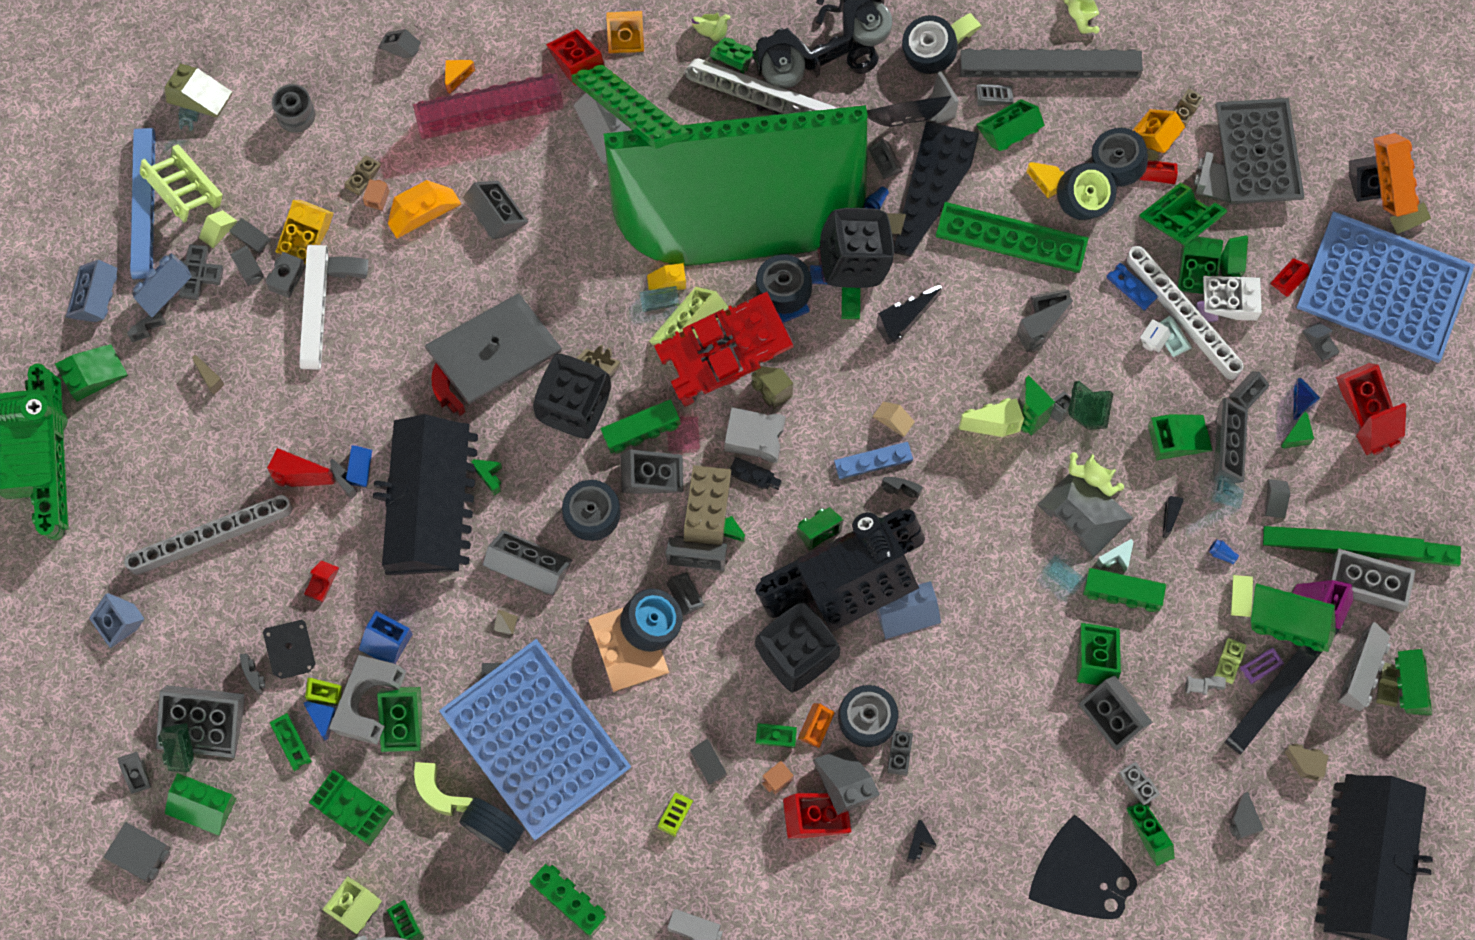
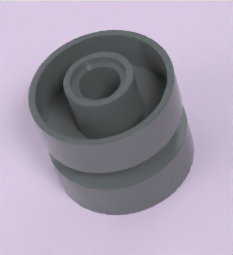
(293, 108)

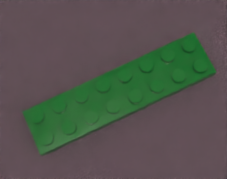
(1012, 237)

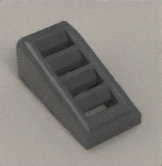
(987, 101)

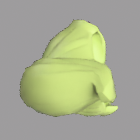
(711, 25)

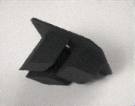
(289, 661)

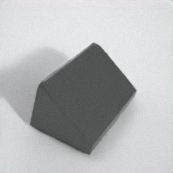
(885, 158)
(1049, 299)
(1249, 390)
(685, 593)
(708, 762)

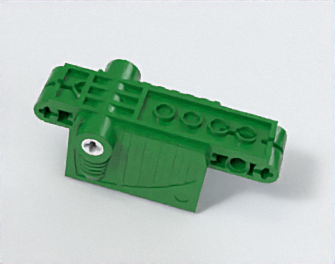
(35, 451)

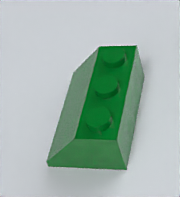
(1011, 124)
(1035, 406)
(1413, 682)
(199, 804)

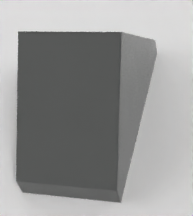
(1060, 409)
(1277, 498)

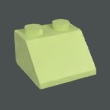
(352, 905)

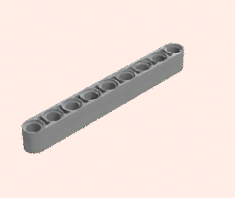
(199, 533)

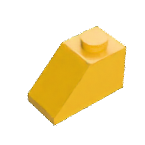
(1045, 177)
(667, 276)

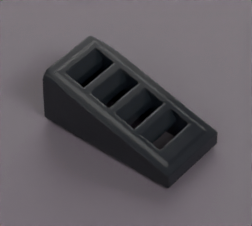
(1171, 511)

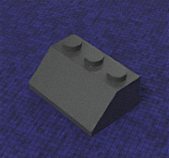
(494, 208)
(695, 554)

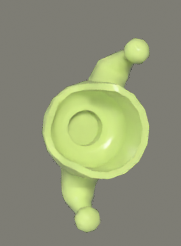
(1082, 12)
(1094, 474)

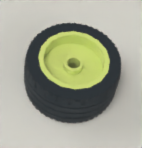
(1086, 191)

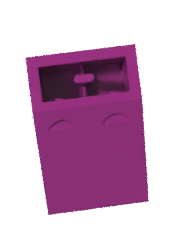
(1330, 592)

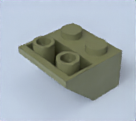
(773, 385)

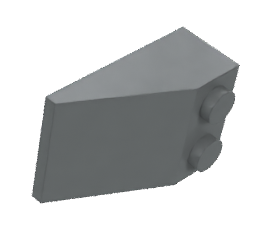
(1039, 327)
(651, 472)
(846, 780)

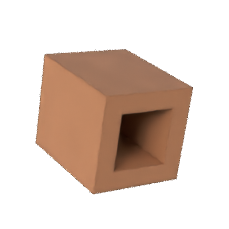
(376, 194)
(777, 778)

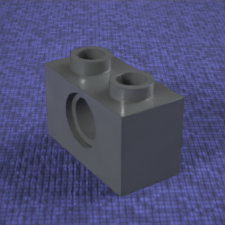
(285, 264)

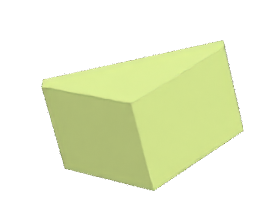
(216, 227)

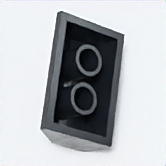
(1364, 178)

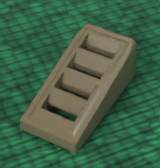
(212, 380)

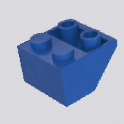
(384, 638)

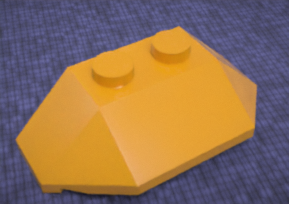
(420, 206)

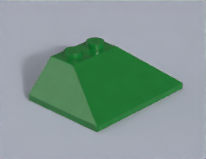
(1182, 215)

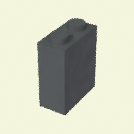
(137, 852)

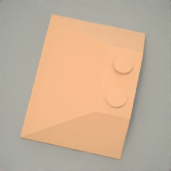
(622, 661)

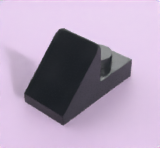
(920, 837)

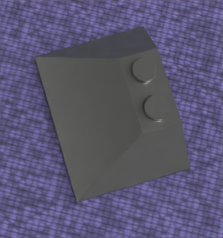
(1085, 512)

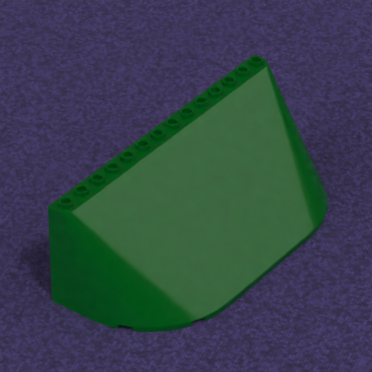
(738, 185)

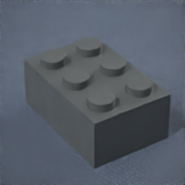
(1115, 713)

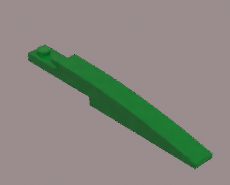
(1363, 544)

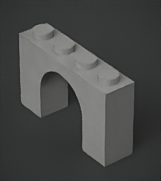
(365, 674)
(693, 927)

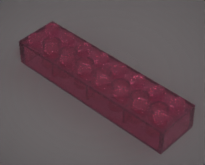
(488, 106)

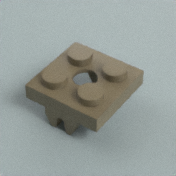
(600, 359)

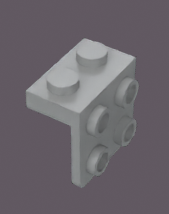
(1211, 179)

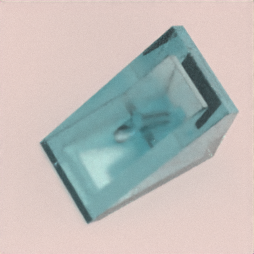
(1227, 493)

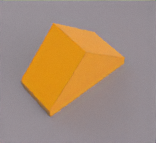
(456, 72)

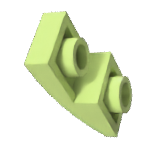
(965, 27)
(1241, 595)
(1230, 660)

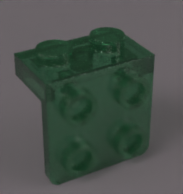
(1090, 407)

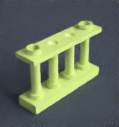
(189, 170)

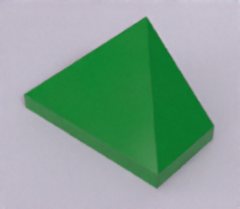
(733, 530)

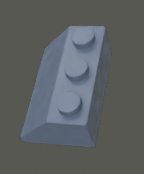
(161, 284)
(92, 291)
(910, 612)

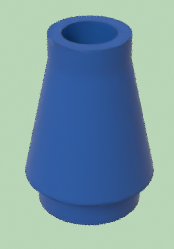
(876, 199)
(1222, 551)

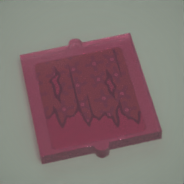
(685, 436)

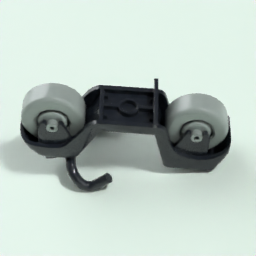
(786, 57)

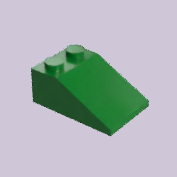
(90, 371)
(1098, 654)
(402, 718)

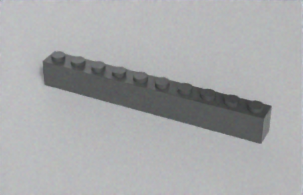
(1050, 63)

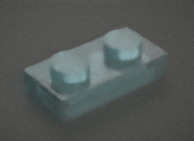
(659, 299)
(1064, 575)

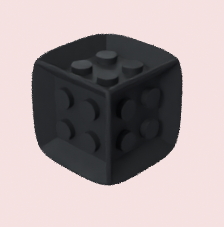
(856, 247)
(572, 396)
(797, 647)

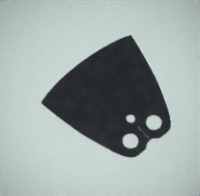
(915, 109)
(1076, 868)

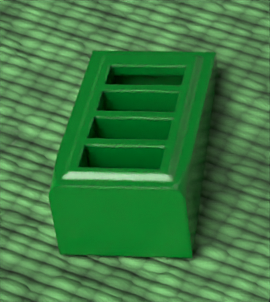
(414, 931)

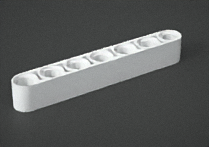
(314, 307)

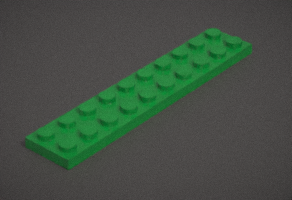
(630, 107)

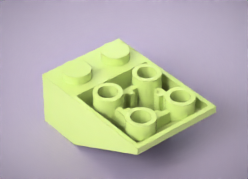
(995, 419)

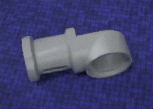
(1203, 685)

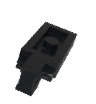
(754, 474)

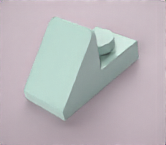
(1121, 554)

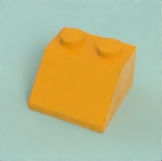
(625, 31)
(1159, 129)

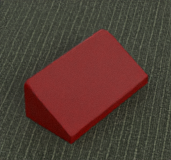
(1161, 172)
(1291, 277)

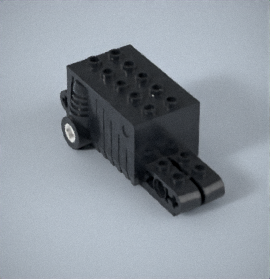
(849, 573)

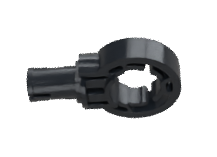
(856, 52)

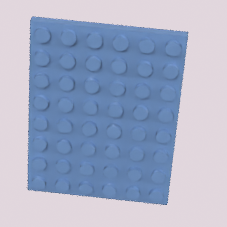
(1386, 287)
(535, 739)

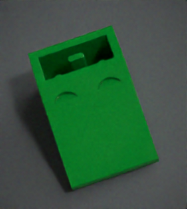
(1199, 259)
(1178, 435)

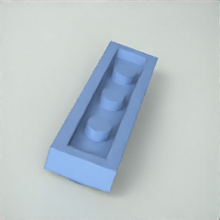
(873, 460)

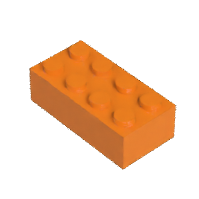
(1396, 174)

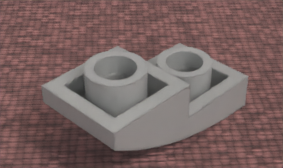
(1138, 783)

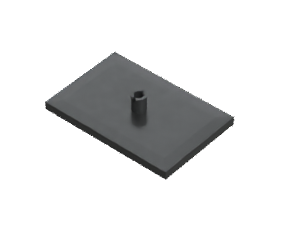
(1259, 151)
(493, 348)

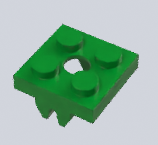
(740, 59)

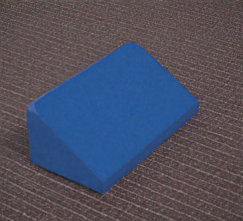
(359, 466)

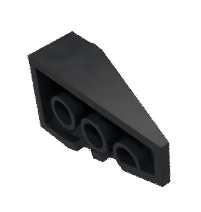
(899, 319)

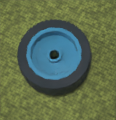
(651, 620)

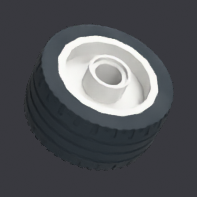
(930, 44)

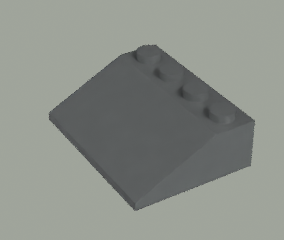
(211, 718)

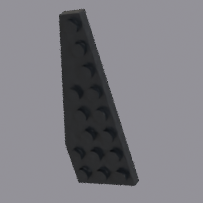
(939, 169)

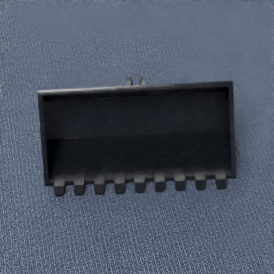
(427, 496)
(1373, 858)

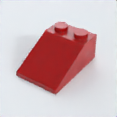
(575, 53)
(1364, 392)
(1383, 430)
(297, 471)
(813, 816)

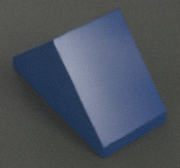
(321, 717)

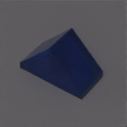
(1304, 398)

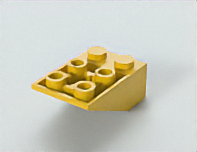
(303, 227)

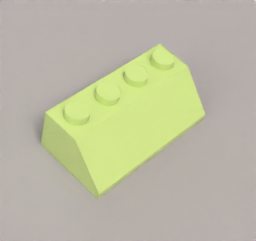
(695, 307)

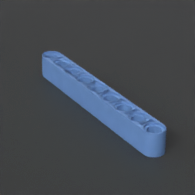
(142, 205)

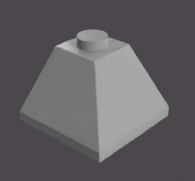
(943, 89)

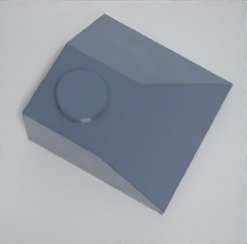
(115, 619)

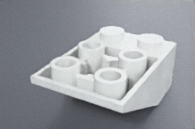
(1233, 297)

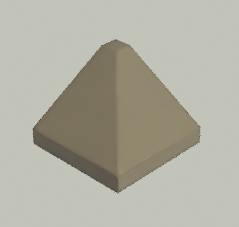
(505, 622)

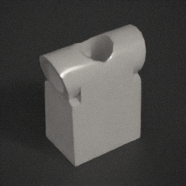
(754, 434)

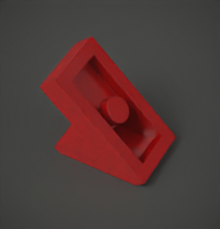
(321, 581)

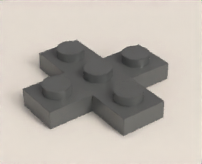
(200, 272)

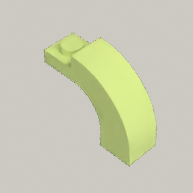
(425, 780)

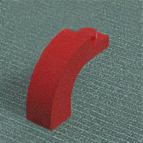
(443, 395)

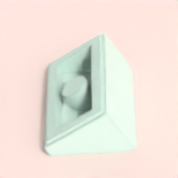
(1177, 341)

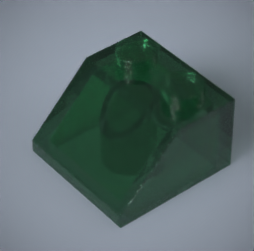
(177, 748)

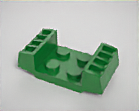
(351, 807)

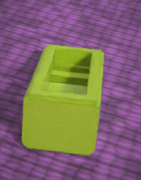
(667, 828)

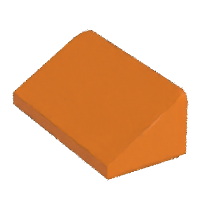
(816, 725)

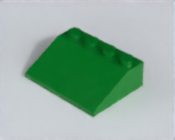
(1293, 618)

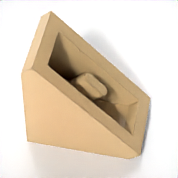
(894, 417)

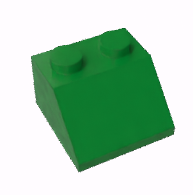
(820, 527)

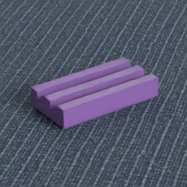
(1248, 674)

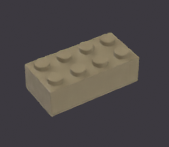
(707, 505)

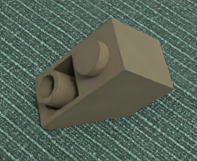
(1307, 763)

